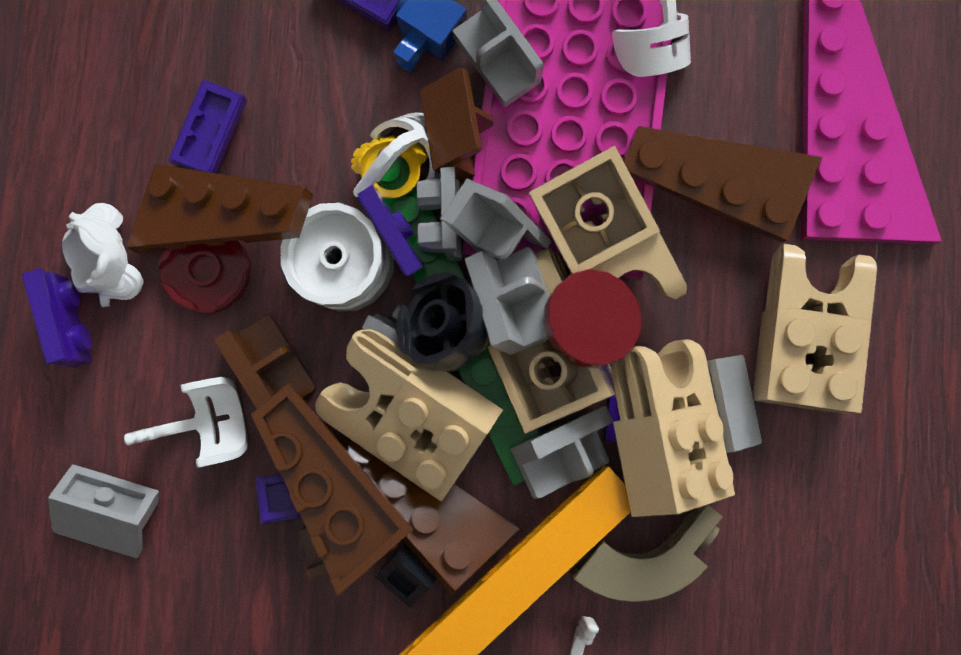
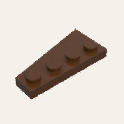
(732, 179)
(214, 208)
(337, 500)
(448, 535)

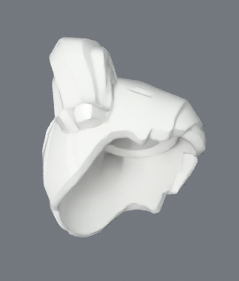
(98, 255)

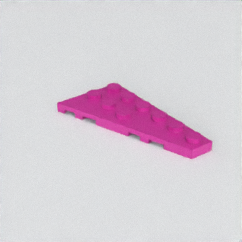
(867, 171)

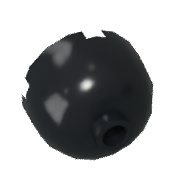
(442, 324)

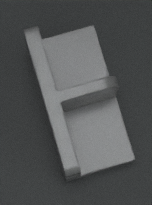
(499, 52)
(490, 221)
(511, 298)
(563, 453)

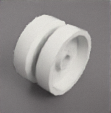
(360, 273)

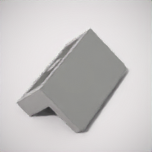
(734, 402)
(101, 510)

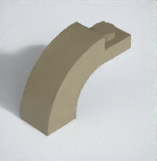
(653, 572)

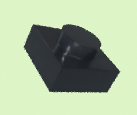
(406, 576)

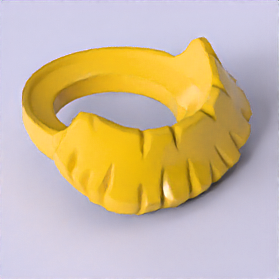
(414, 156)

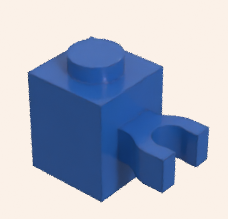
(426, 27)

